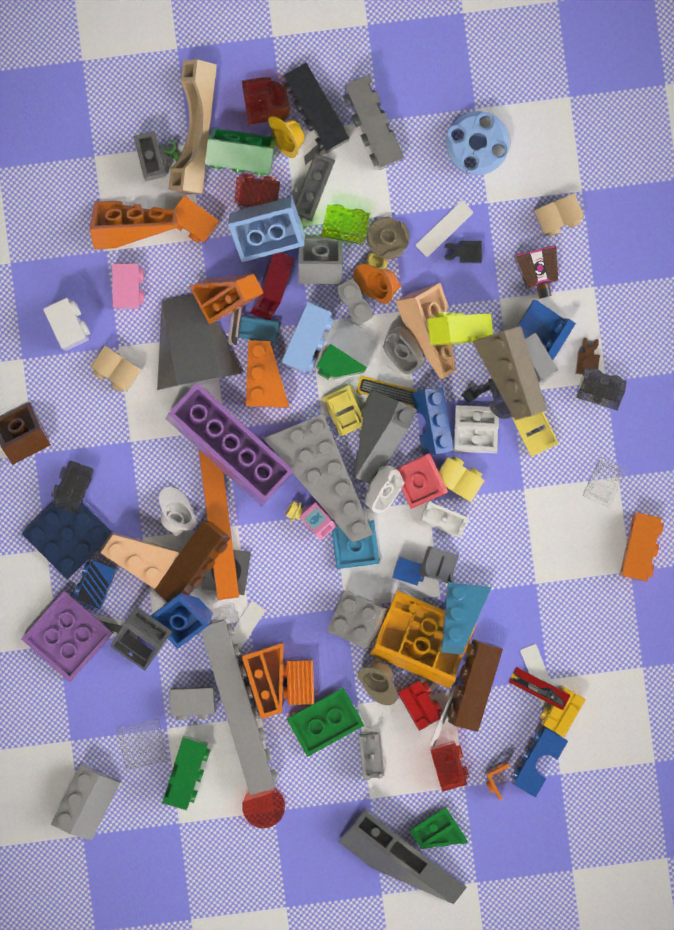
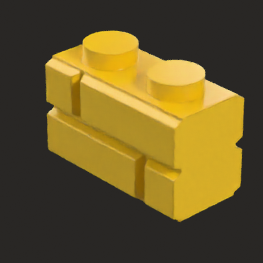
(561, 720)

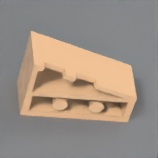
(141, 558)

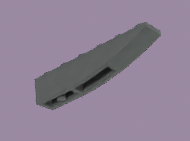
(397, 857)

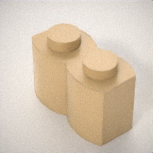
(559, 214)
(116, 369)

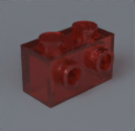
(448, 765)

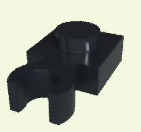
(467, 252)

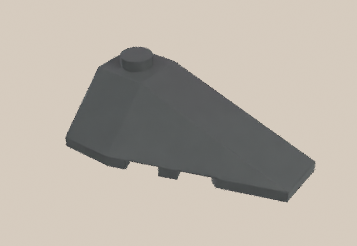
(382, 430)

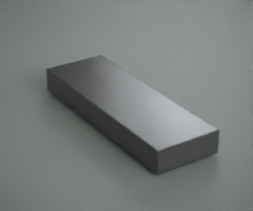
(314, 186)

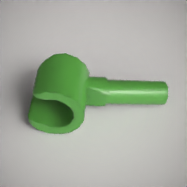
(173, 153)

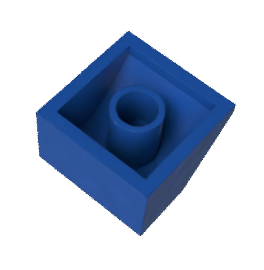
(184, 617)

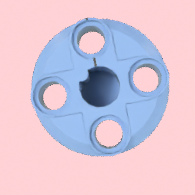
(477, 143)

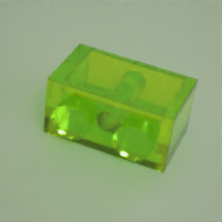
(345, 224)

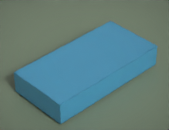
(258, 329)

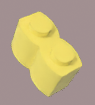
(459, 479)

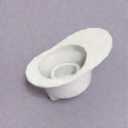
(176, 511)

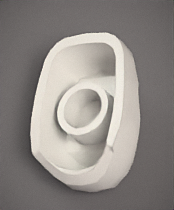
(384, 489)

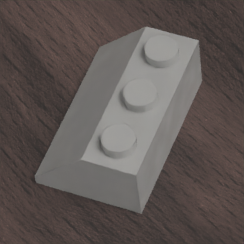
(85, 802)

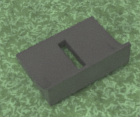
(438, 565)

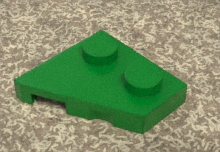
(438, 830)

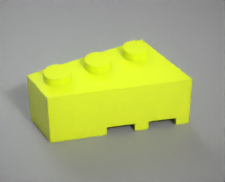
(458, 328)

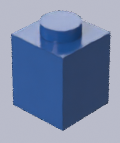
(407, 571)

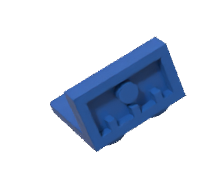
(548, 326)

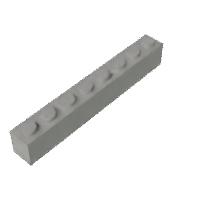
(238, 707)

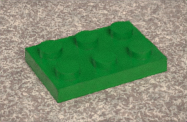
(325, 721)

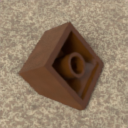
(22, 434)

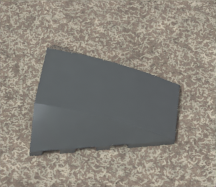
(191, 346)

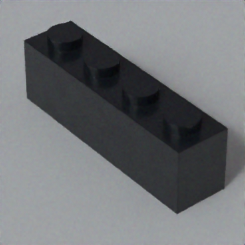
(316, 108)

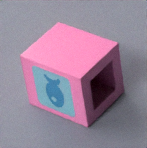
(317, 521)

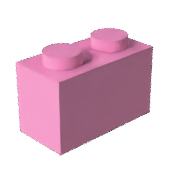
(126, 286)

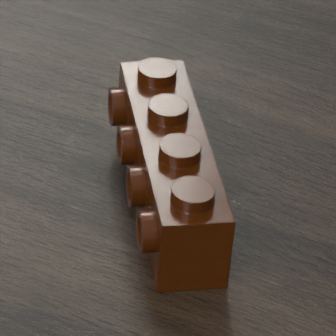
(193, 561)
(475, 685)

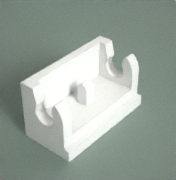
(444, 519)

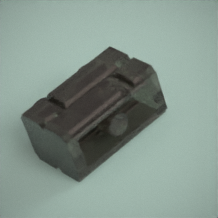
(601, 388)
(72, 487)

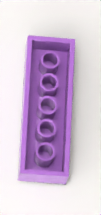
(229, 444)

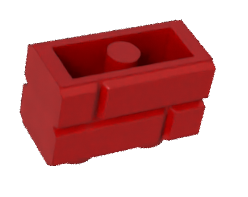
(419, 704)

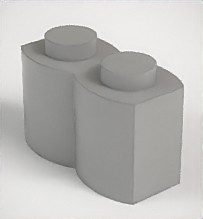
(351, 297)

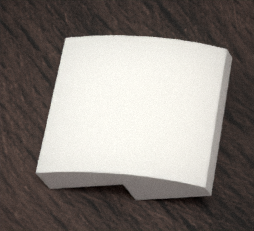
(475, 430)

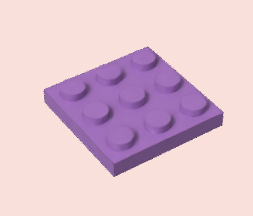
(67, 636)

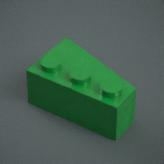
(186, 773)

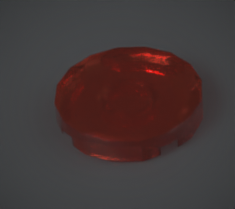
(264, 808)

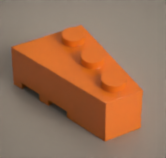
(224, 295)
(263, 377)
(265, 676)

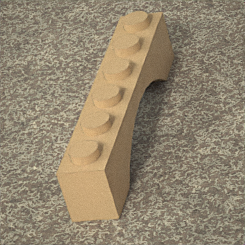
(198, 83)

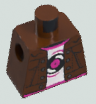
(538, 269)

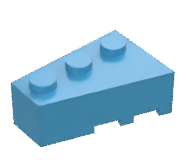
(461, 614)

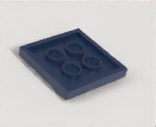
(67, 537)

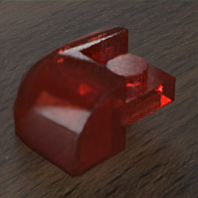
(265, 99)

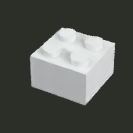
(66, 324)

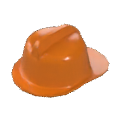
(376, 283)

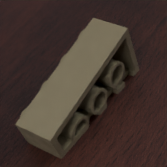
(512, 371)

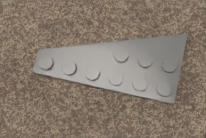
(320, 468)

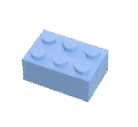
(266, 229)
(308, 338)

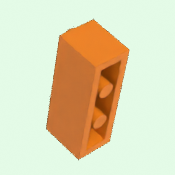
(641, 546)

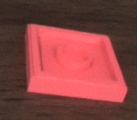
(421, 481)

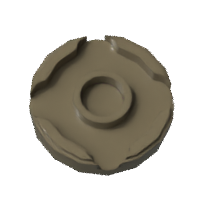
(387, 238)

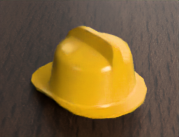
(288, 136)

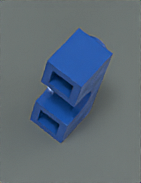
(433, 407)
(546, 743)

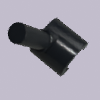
(469, 395)

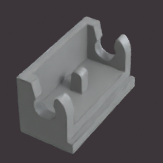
(371, 756)

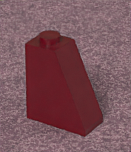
(273, 285)

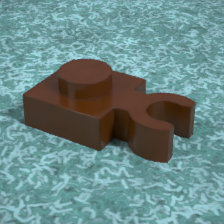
(588, 358)

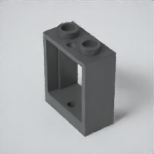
(145, 628)

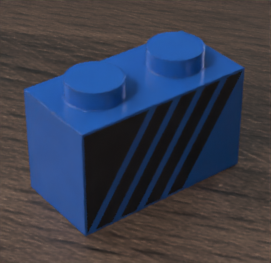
(95, 583)

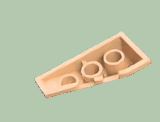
(414, 311)

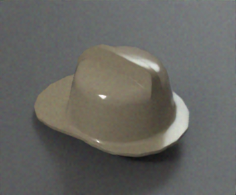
(378, 683)

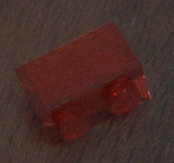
(256, 192)

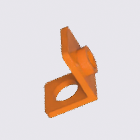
(491, 785)

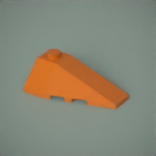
(120, 224)

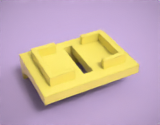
(340, 400)
(539, 441)

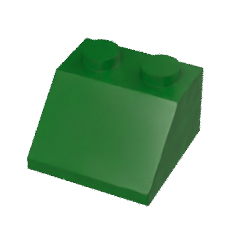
(338, 364)

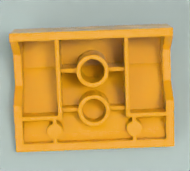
(419, 644)

